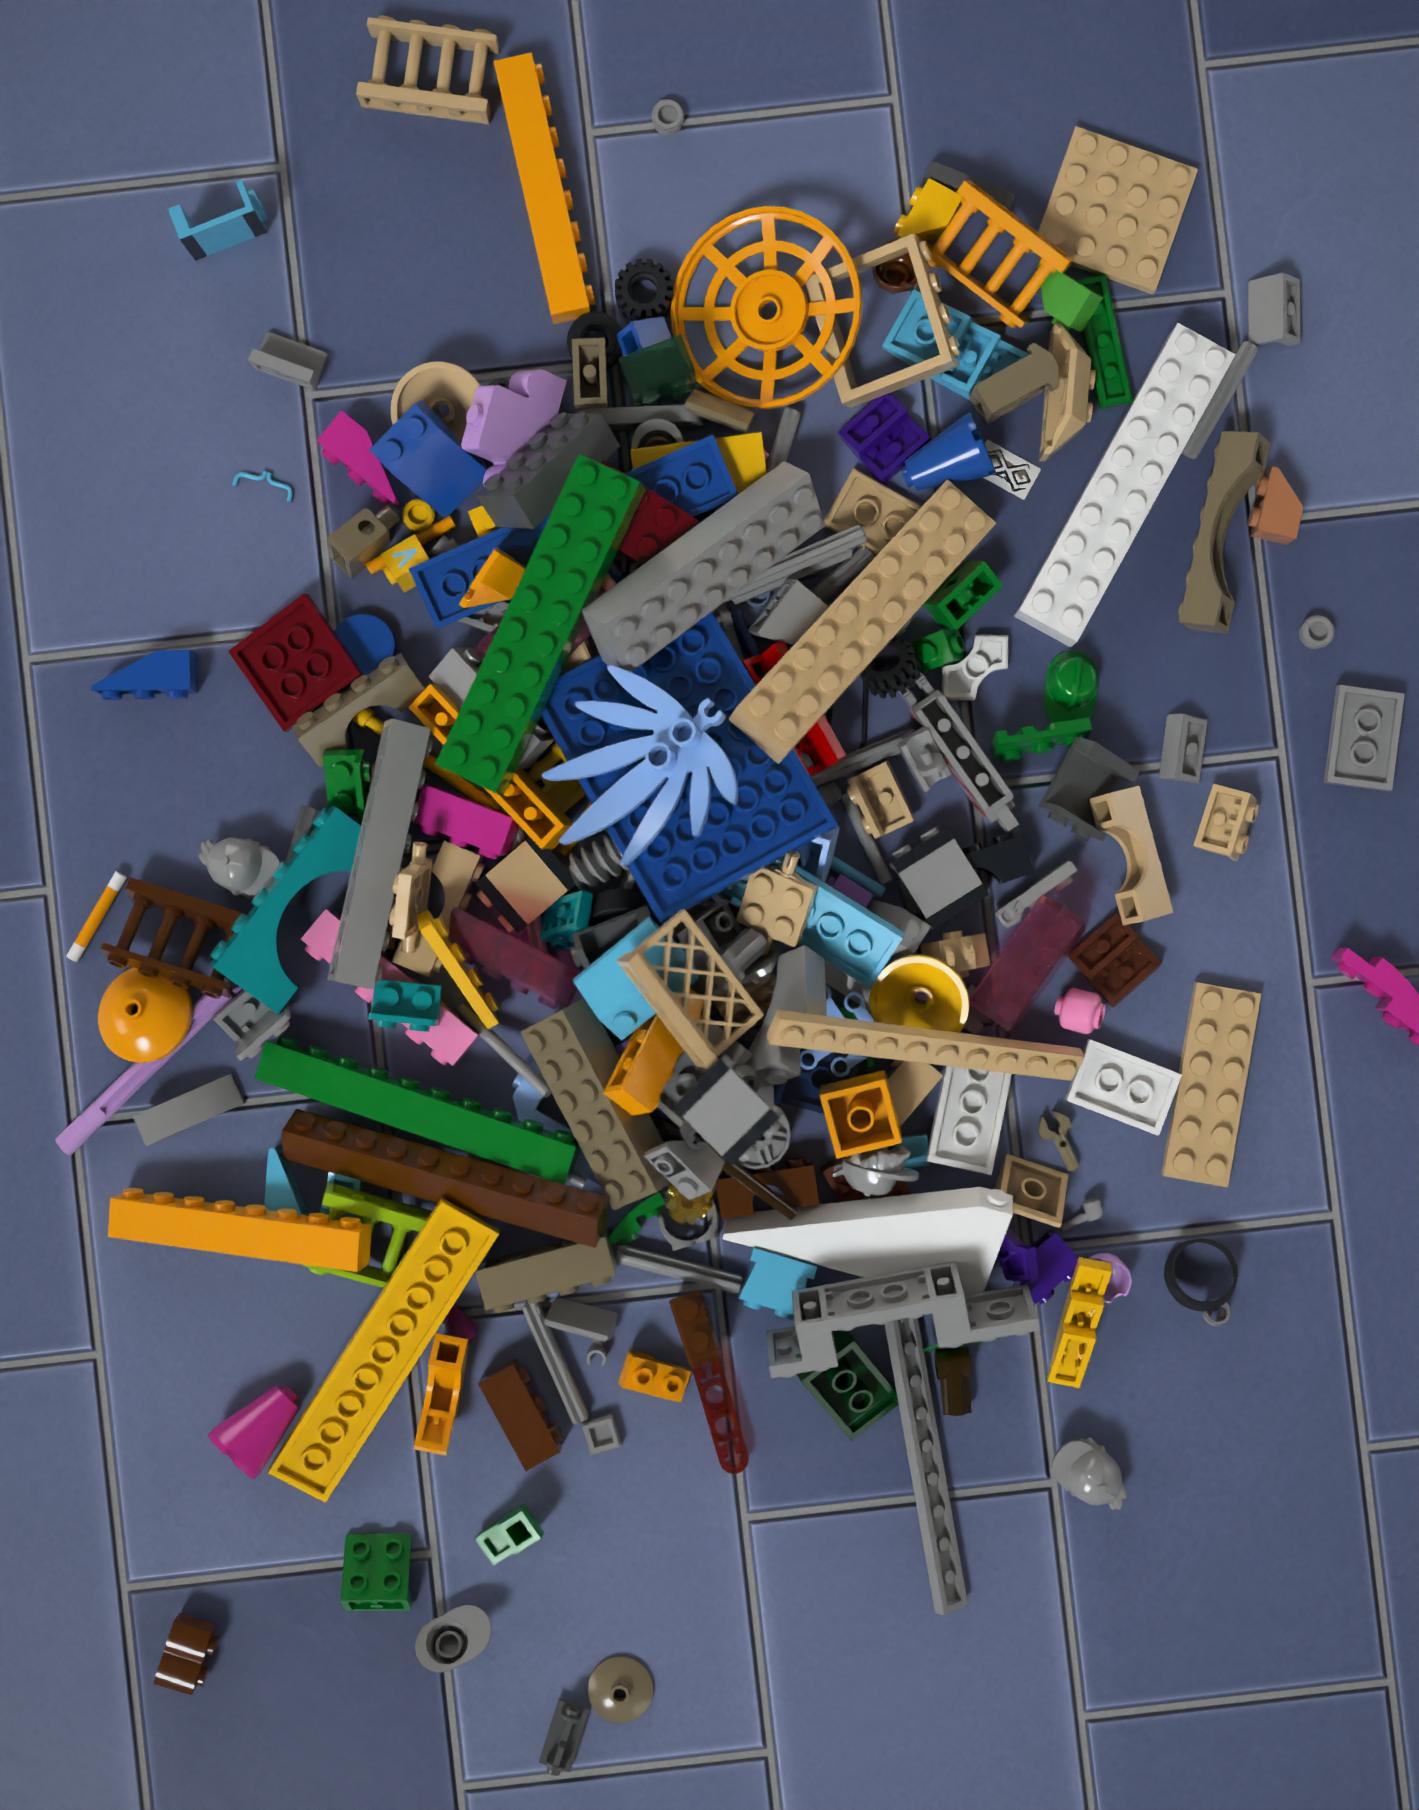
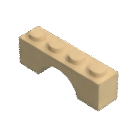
(457, 872)
(1144, 888)

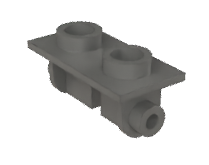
(563, 1736)

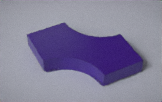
(1017, 1259)

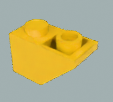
(931, 211)

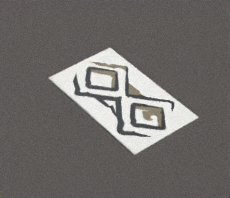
(1011, 471)

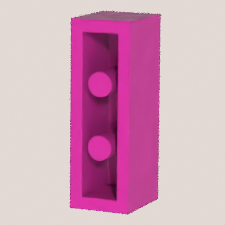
(465, 821)

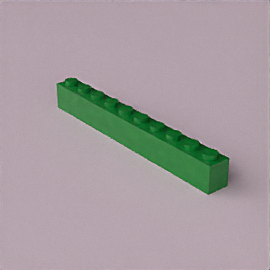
(418, 1110)

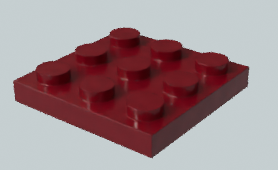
(295, 662)

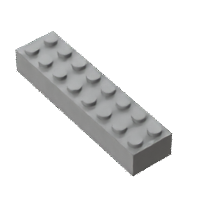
(704, 567)

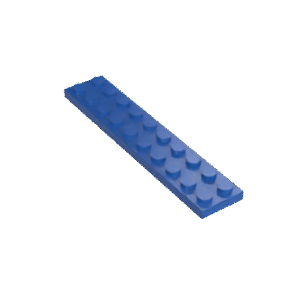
(688, 478)

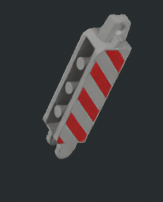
(962, 755)

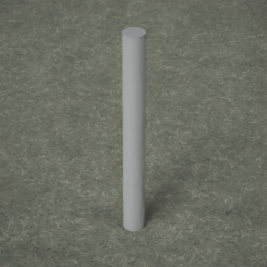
(504, 1050)

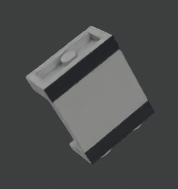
(938, 877)
(728, 1112)

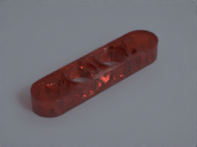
(722, 1409)

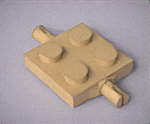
(412, 897)
(778, 903)

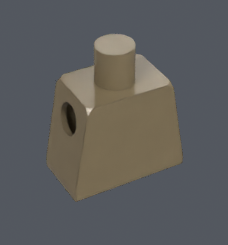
(361, 539)

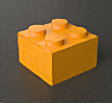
(860, 1114)

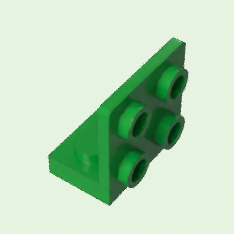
(376, 1572)

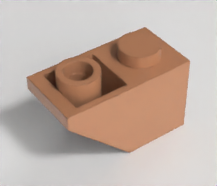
(1277, 509)

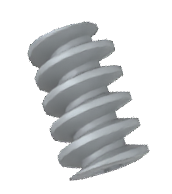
(596, 864)

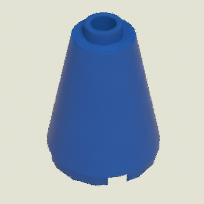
(952, 455)

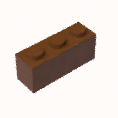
(522, 1414)

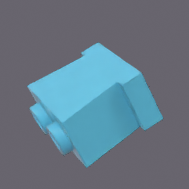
(773, 1280)

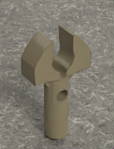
(1059, 1139)

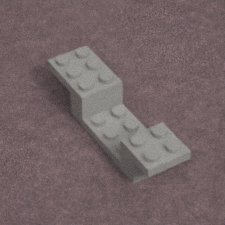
(891, 1297)

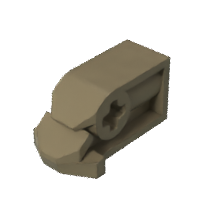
(1016, 384)

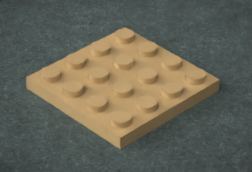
(1116, 209)

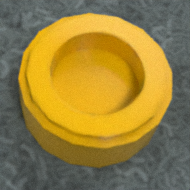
(418, 515)

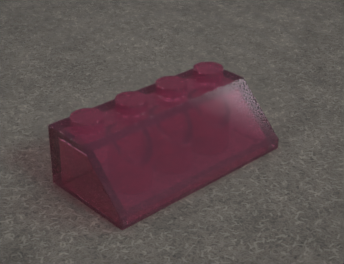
(513, 958)
(1027, 964)

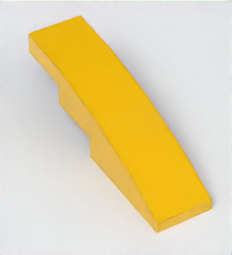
(1079, 1322)

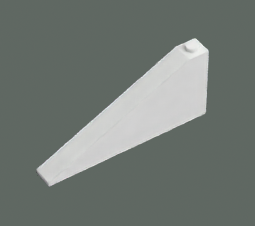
(889, 1233)

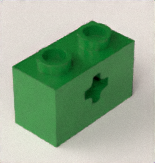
(963, 594)

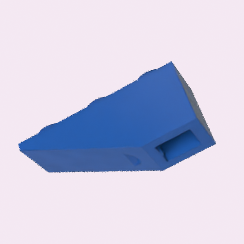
(157, 673)

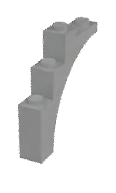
(800, 989)

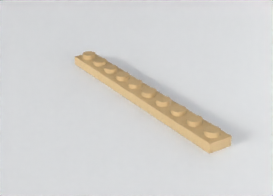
(923, 1045)

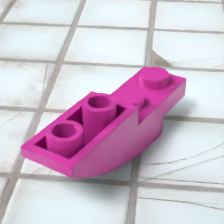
(1382, 979)

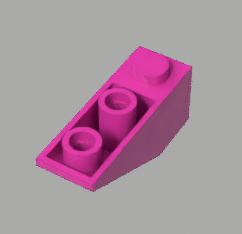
(350, 445)

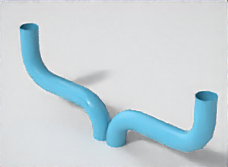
(261, 477)

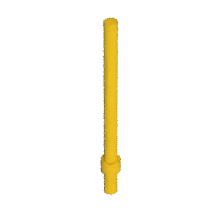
(367, 718)

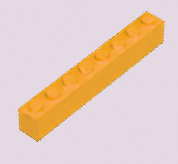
(542, 187)
(240, 1230)

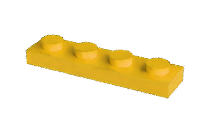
(452, 959)

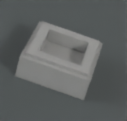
(601, 1434)

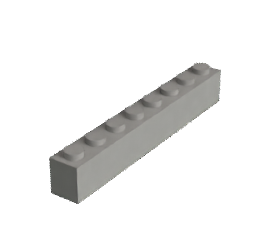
(380, 853)

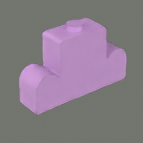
(506, 419)

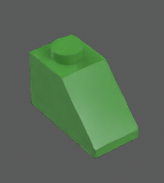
(1068, 301)

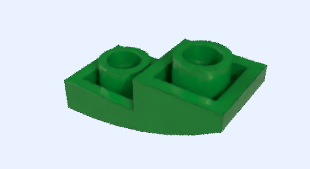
(629, 1224)

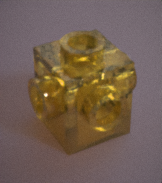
(683, 1211)

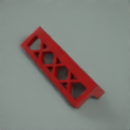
(820, 741)

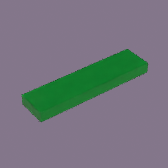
(1105, 349)

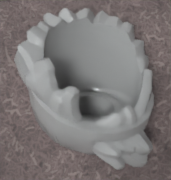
(239, 865)
(876, 1170)
(1089, 1473)

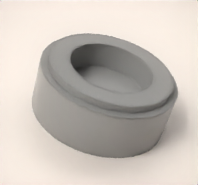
(667, 117)
(1316, 632)

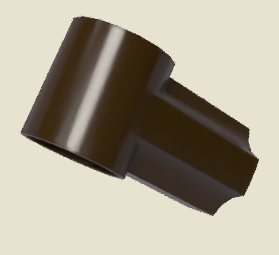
(953, 1371)

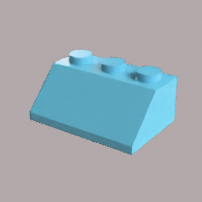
(612, 992)

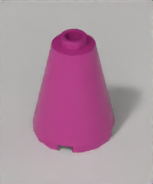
(256, 1429)

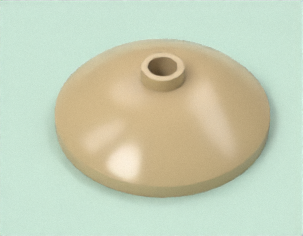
(436, 385)

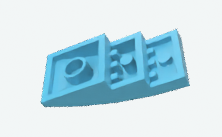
(980, 349)

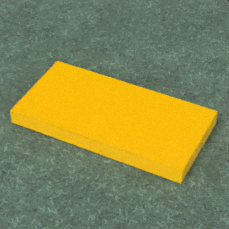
(740, 452)

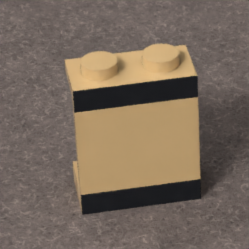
(525, 885)

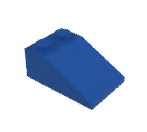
(429, 459)

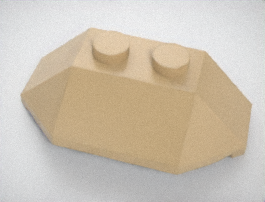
(1068, 406)

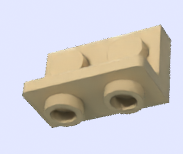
(1226, 822)

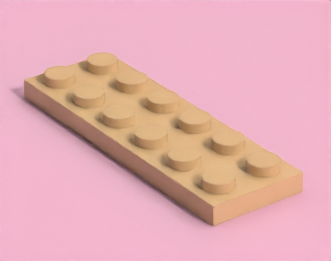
(1211, 1084)

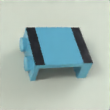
(224, 230)

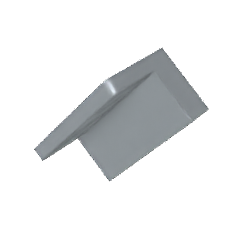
(1274, 310)
(289, 360)

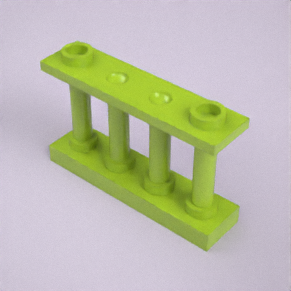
(371, 1211)

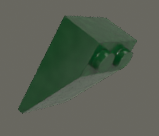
(853, 1392)

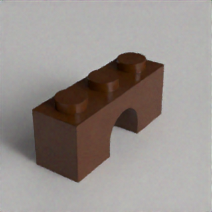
(794, 1180)

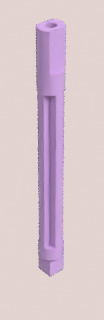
(133, 1079)

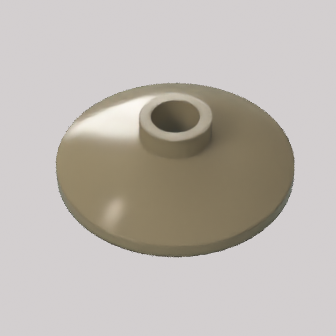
(624, 1674)

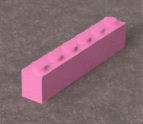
(448, 1040)

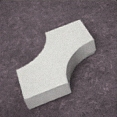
(962, 679)

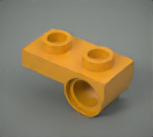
(653, 1377)

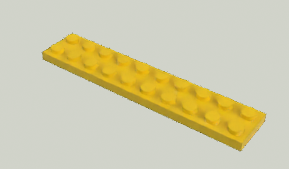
(383, 1350)

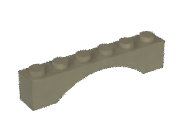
(1237, 467)

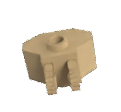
(959, 951)

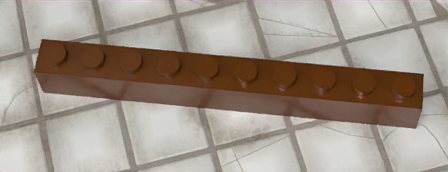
(439, 1173)

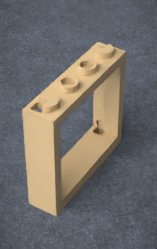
(938, 314)

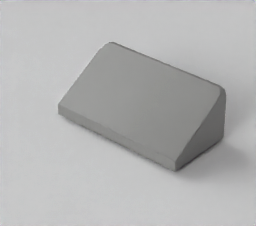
(1183, 748)
(581, 1319)

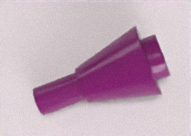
(460, 1325)

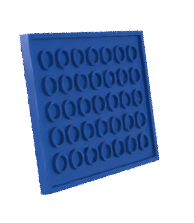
(775, 803)

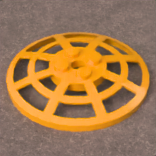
(754, 294)

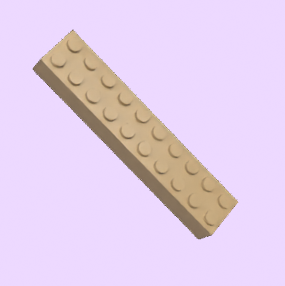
(861, 622)

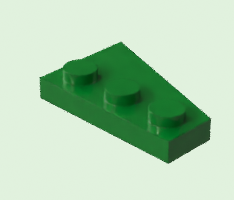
(1040, 742)

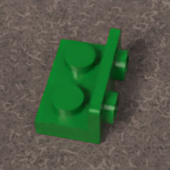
(347, 780)

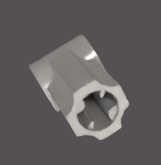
(739, 955)

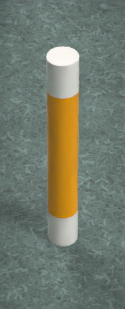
(96, 916)

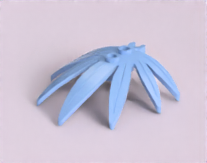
(671, 752)

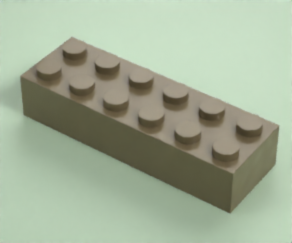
(577, 1065)

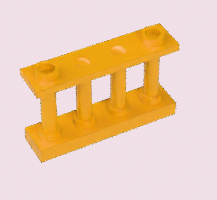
(1025, 240)

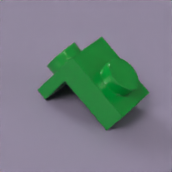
(939, 649)

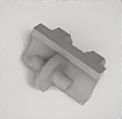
(923, 757)

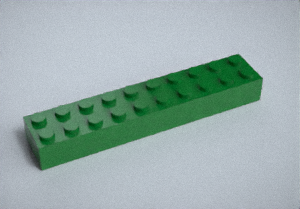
(540, 625)

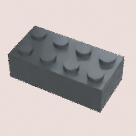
(534, 478)

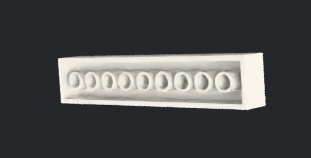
(1124, 485)

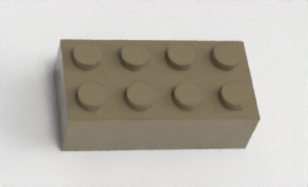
(545, 1270)

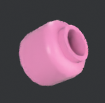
(1080, 1011)

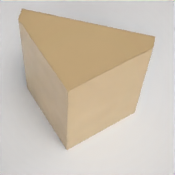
(1035, 1189)

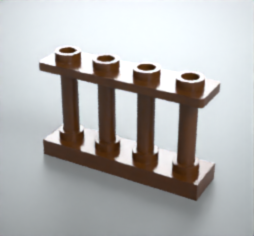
(174, 907)

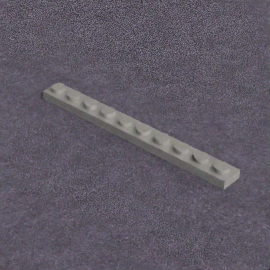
(926, 1465)

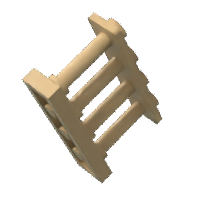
(408, 96)

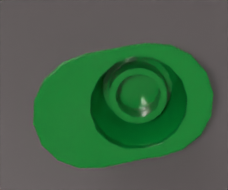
(1070, 687)

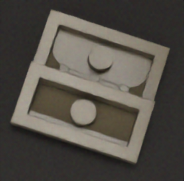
(720, 411)

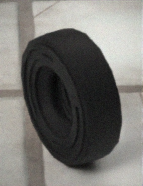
(600, 322)

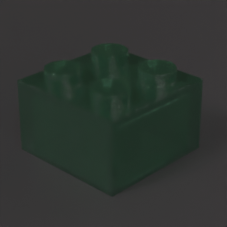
(658, 373)

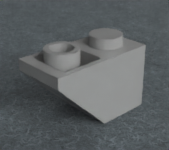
(688, 1169)

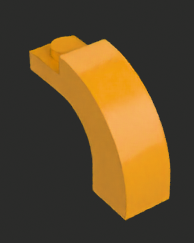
(442, 1394)

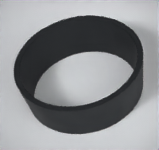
(1179, 1295)

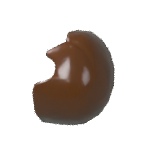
(896, 274)

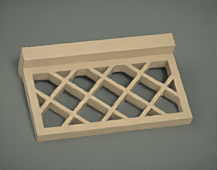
(669, 1008)

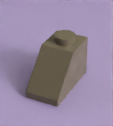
(590, 373)

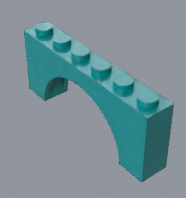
(251, 951)

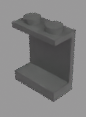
(1084, 774)
(598, 939)

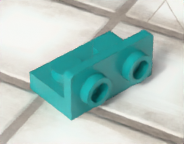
(566, 917)
(406, 1003)

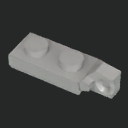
(1059, 878)

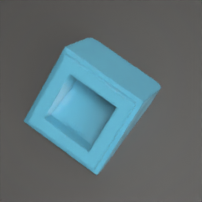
(918, 1146)

